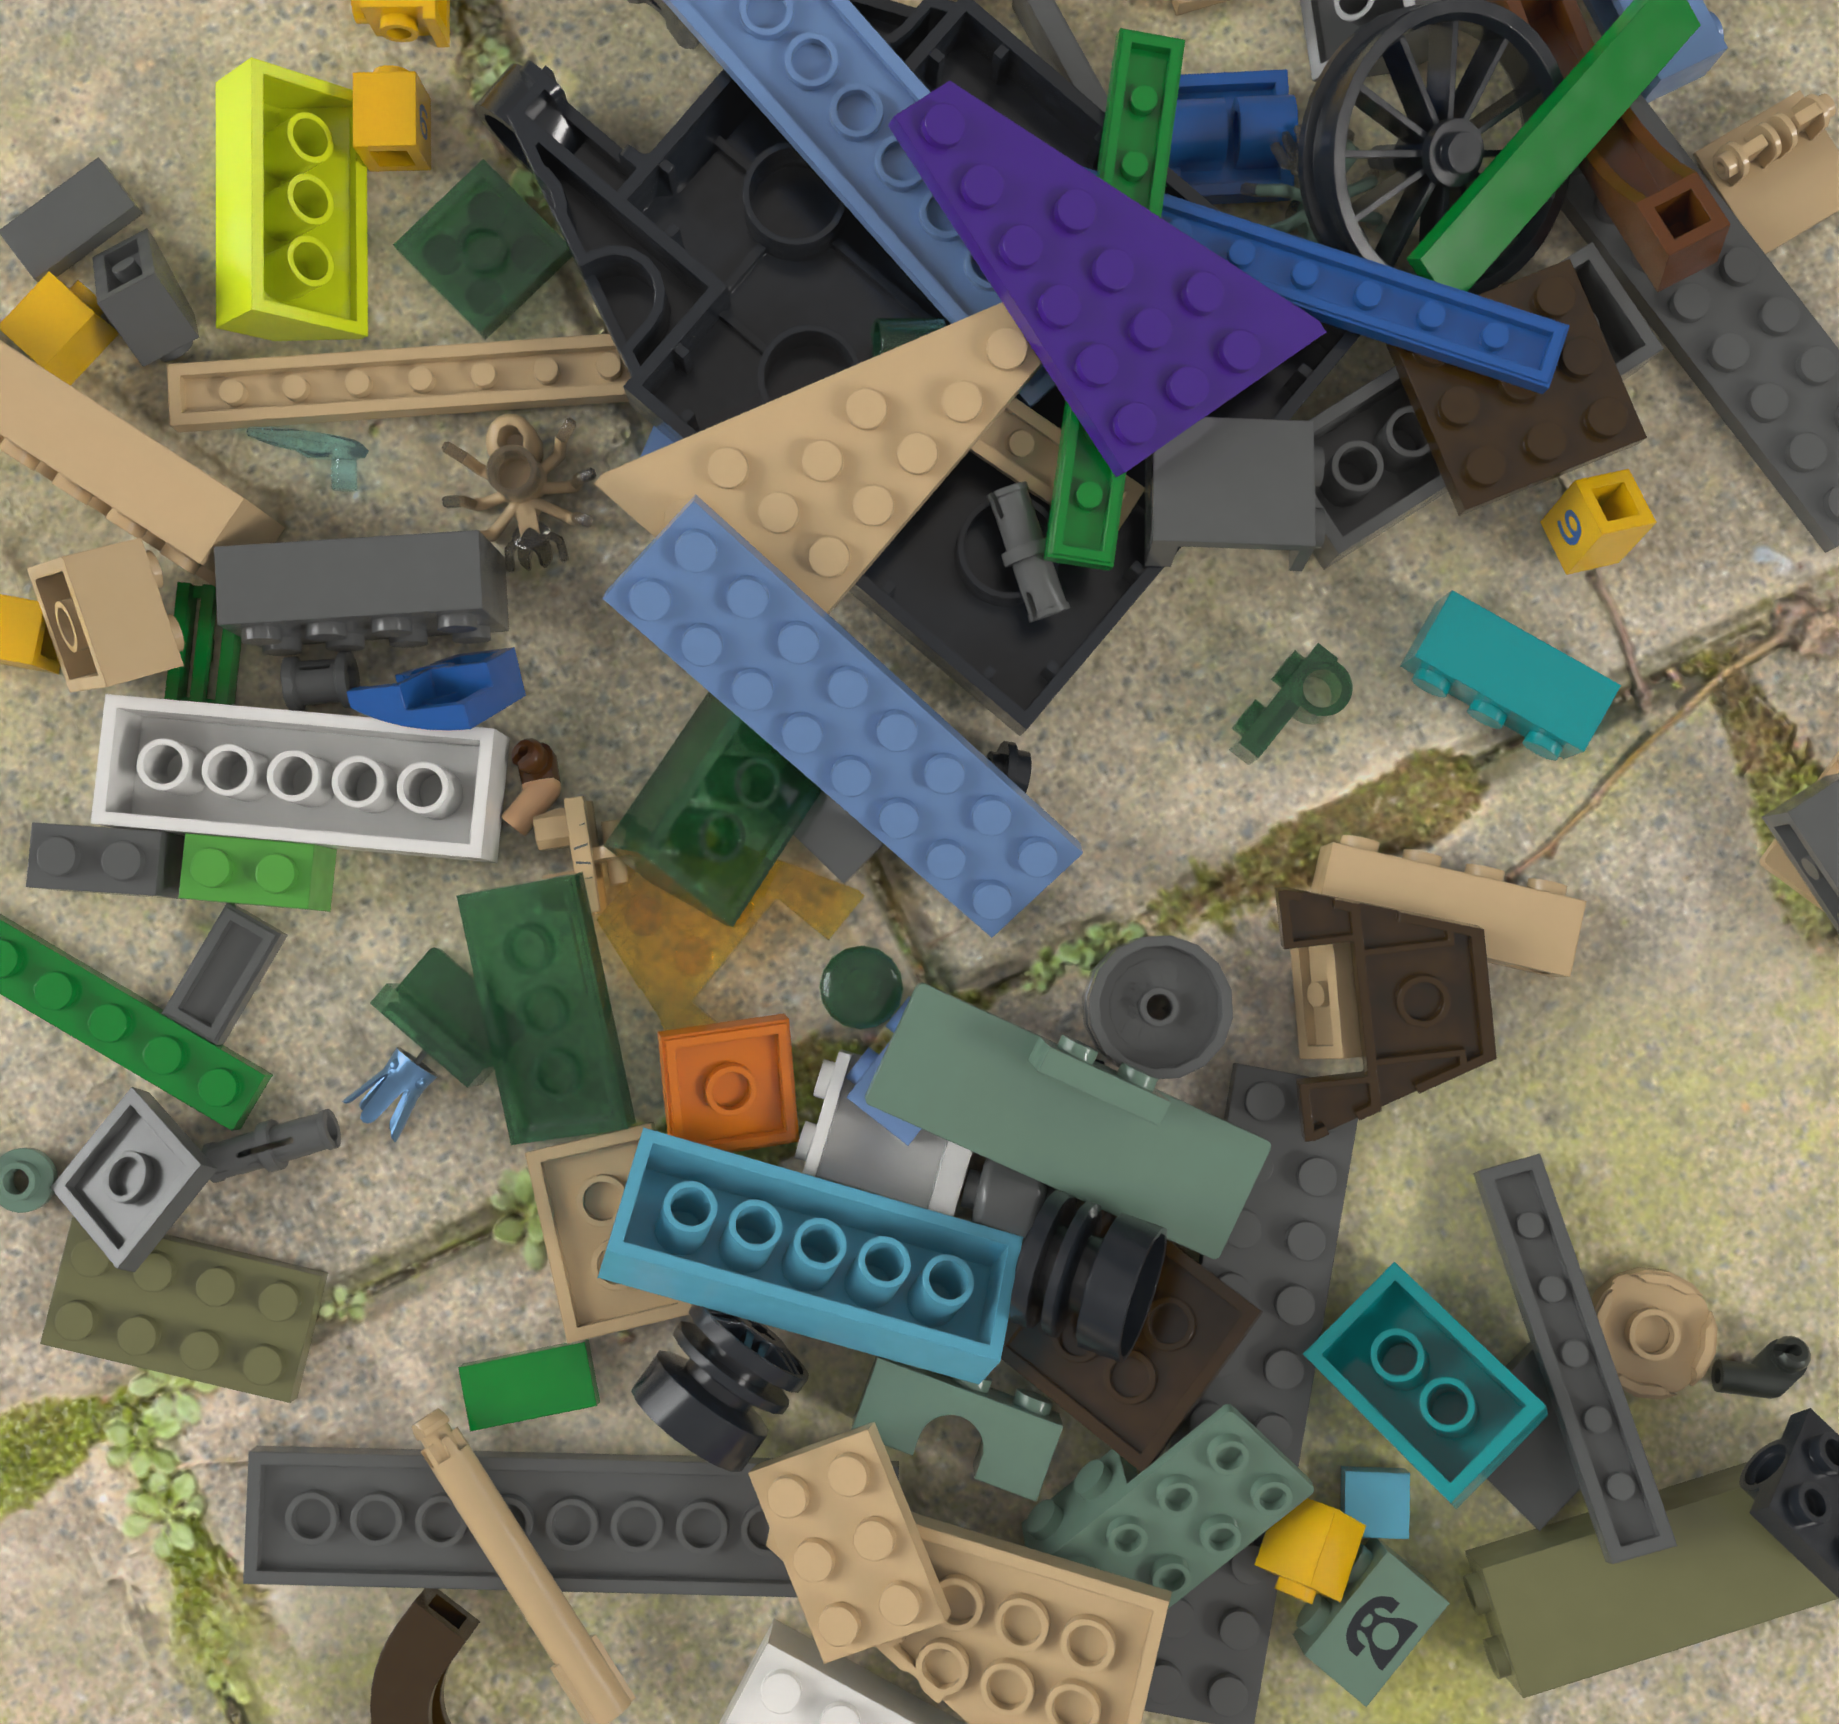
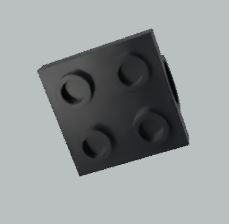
(1798, 1493)

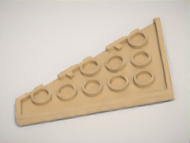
(843, 461)

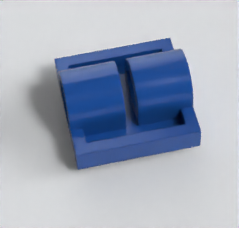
(1227, 132)

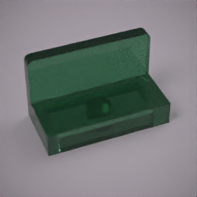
(442, 1015)

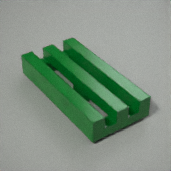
(177, 678)

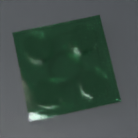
(483, 249)

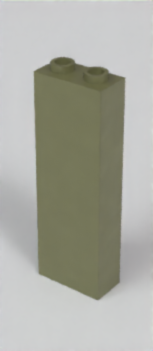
(1572, 1616)

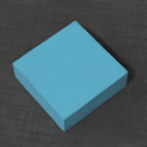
(1377, 1499)

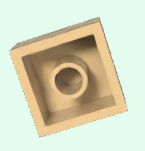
(107, 615)

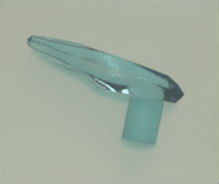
(340, 450)

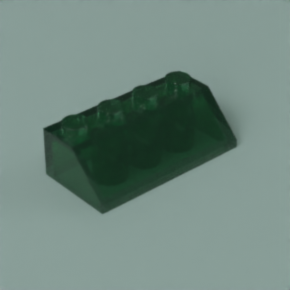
(714, 814)

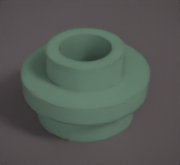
(41, 1177)

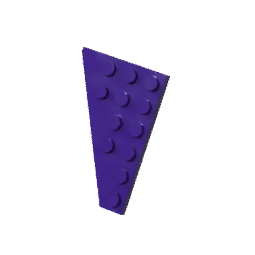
(1110, 296)

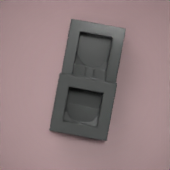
(836, 838)

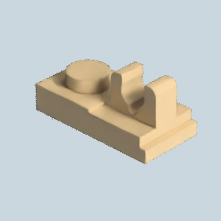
(1325, 1002)

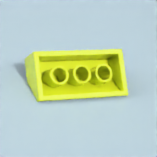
(289, 208)

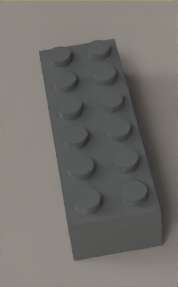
(1378, 454)

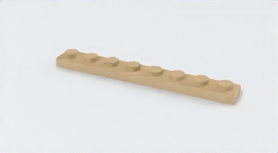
(395, 383)

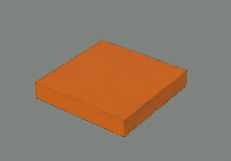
(730, 1083)

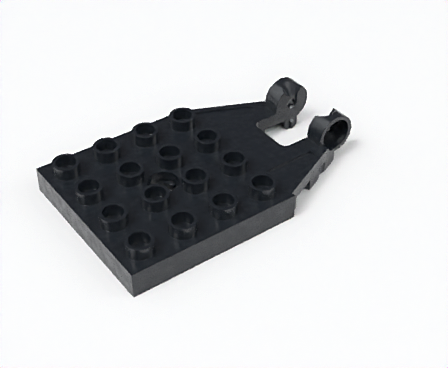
(750, 278)

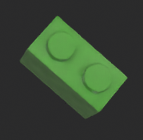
(257, 872)

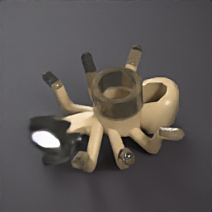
(521, 481)

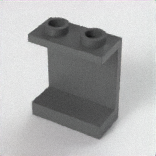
(1236, 489)

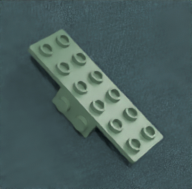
(1067, 1119)
(1179, 1513)

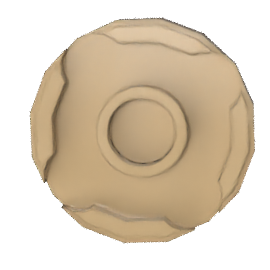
(1655, 1331)

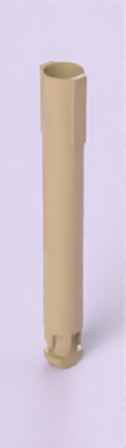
(578, 1658)

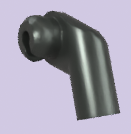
(1767, 1373)

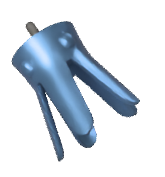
(400, 1074)

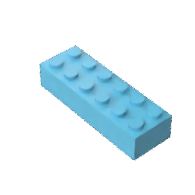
(813, 1257)

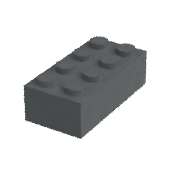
(362, 591)

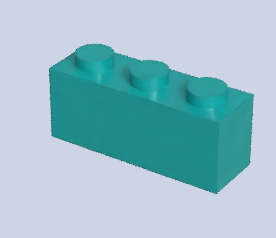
(1509, 677)

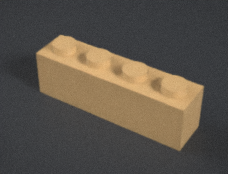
(1523, 926)

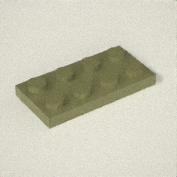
(189, 1313)

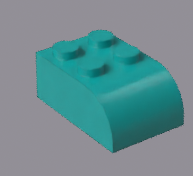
(1426, 1384)

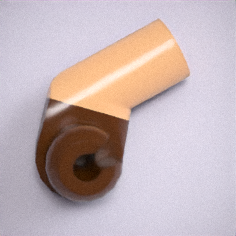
(539, 783)

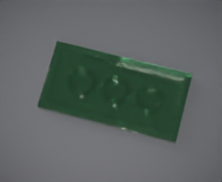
(546, 1009)

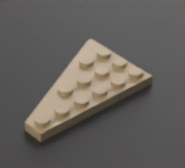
(1031, 1634)

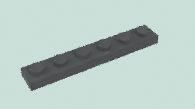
(1574, 1360)

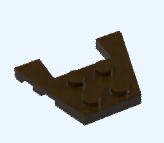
(1417, 1002)

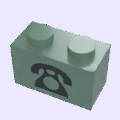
(1374, 1625)

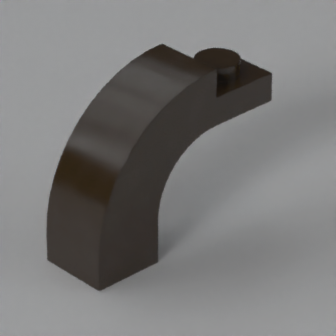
(417, 1659)

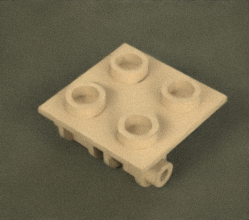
(1778, 169)

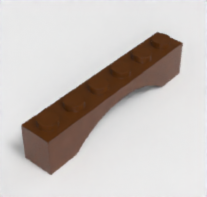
(1645, 190)

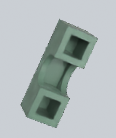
(1014, 1430)

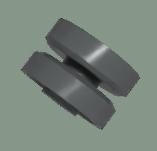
(1196, 1012)

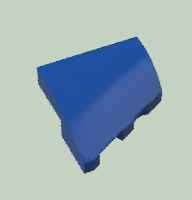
(446, 694)

